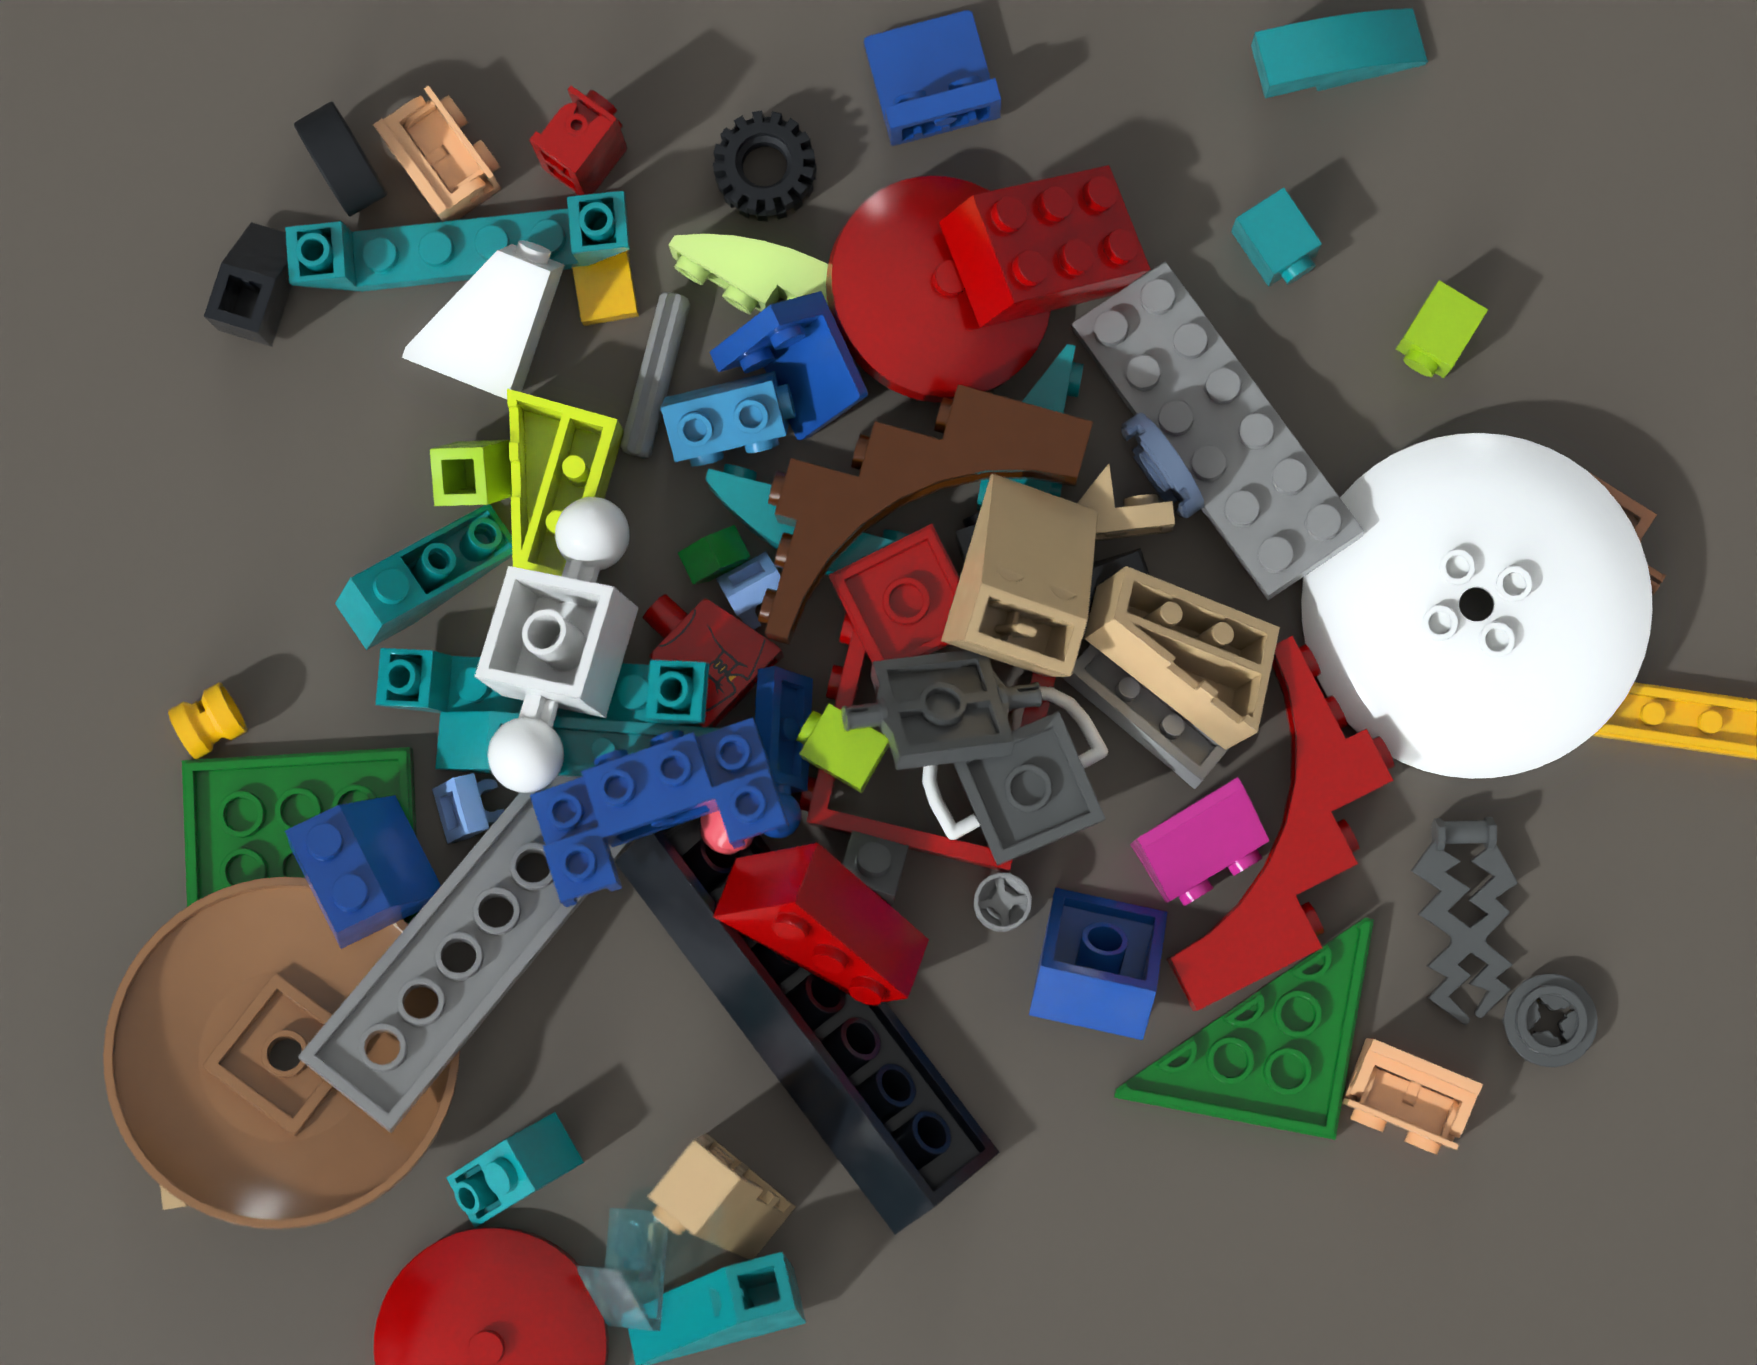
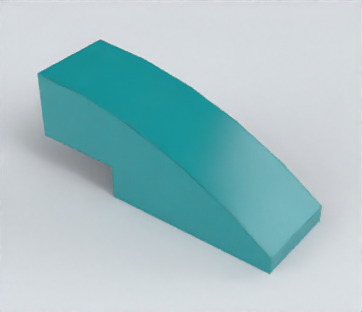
(1337, 50)

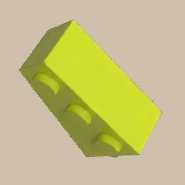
(554, 460)

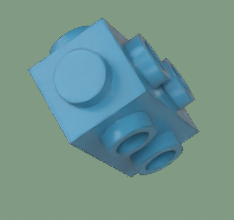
(727, 417)

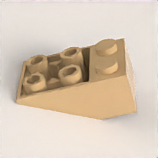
(1025, 580)

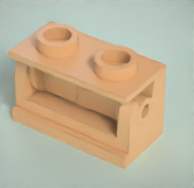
(439, 156)
(1410, 1095)

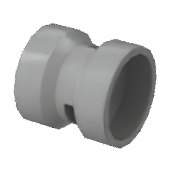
(1007, 897)

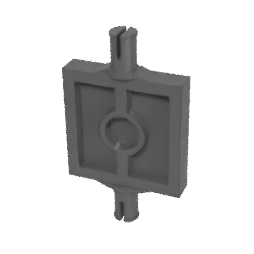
(941, 708)

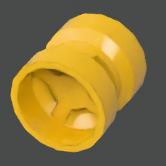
(207, 720)

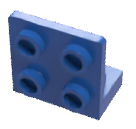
(932, 77)
(806, 352)

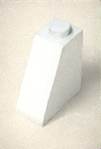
(492, 321)

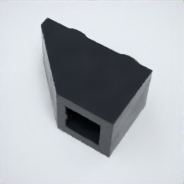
(252, 286)

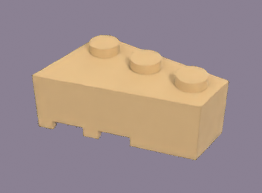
(1186, 651)
(719, 1199)

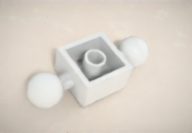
(557, 643)

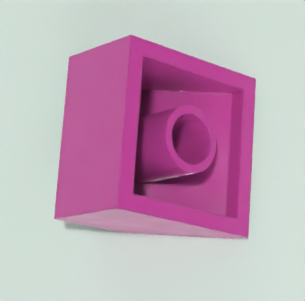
(1201, 842)

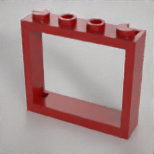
(816, 801)

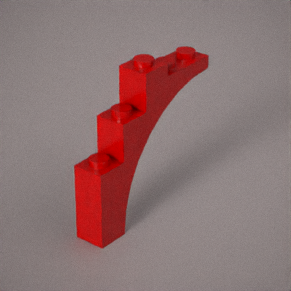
(1326, 772)

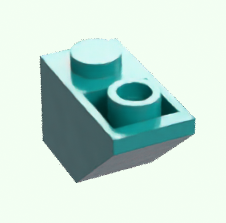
(514, 1169)

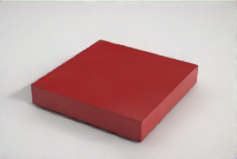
(900, 596)

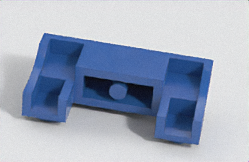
(651, 792)

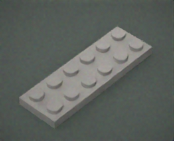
(1243, 457)

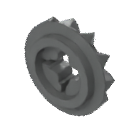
(1576, 1028)

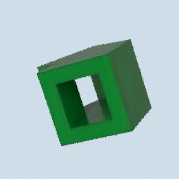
(714, 555)

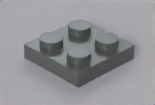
(1033, 793)

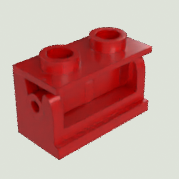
(581, 142)

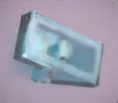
(634, 1271)

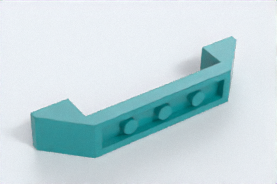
(452, 251)
(446, 683)
(467, 736)

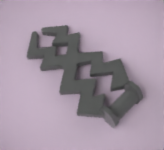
(1465, 939)

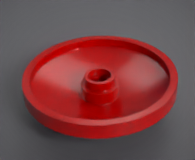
(905, 301)
(490, 1302)

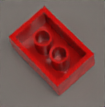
(1044, 245)

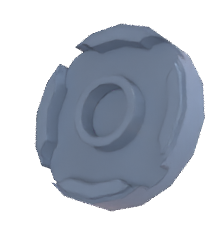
(1163, 465)

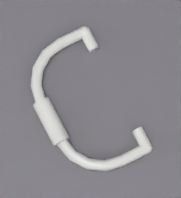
(1096, 753)

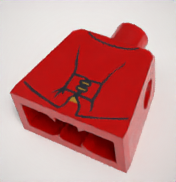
(714, 638)

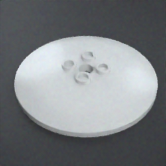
(1562, 624)

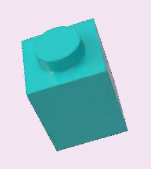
(1277, 239)

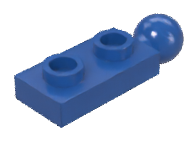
(781, 711)

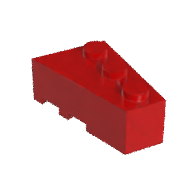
(823, 921)

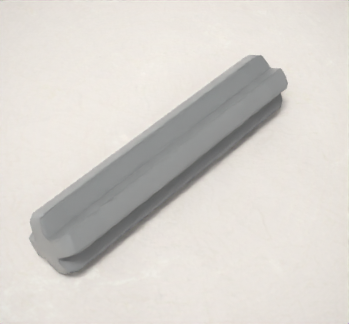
(655, 374)

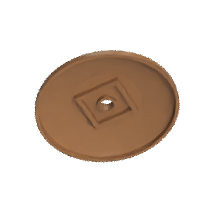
(197, 1076)

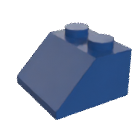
(363, 866)
(1099, 964)

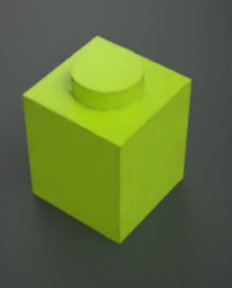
(1440, 331)
(471, 472)
(841, 753)

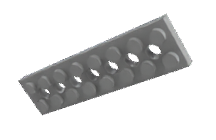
(416, 961)

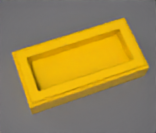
(606, 290)

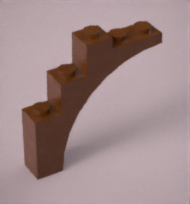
(900, 466)

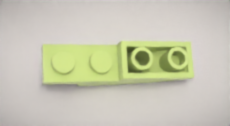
(748, 269)

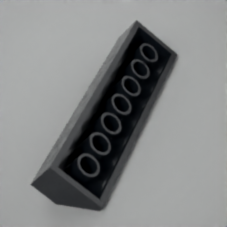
(837, 1058)

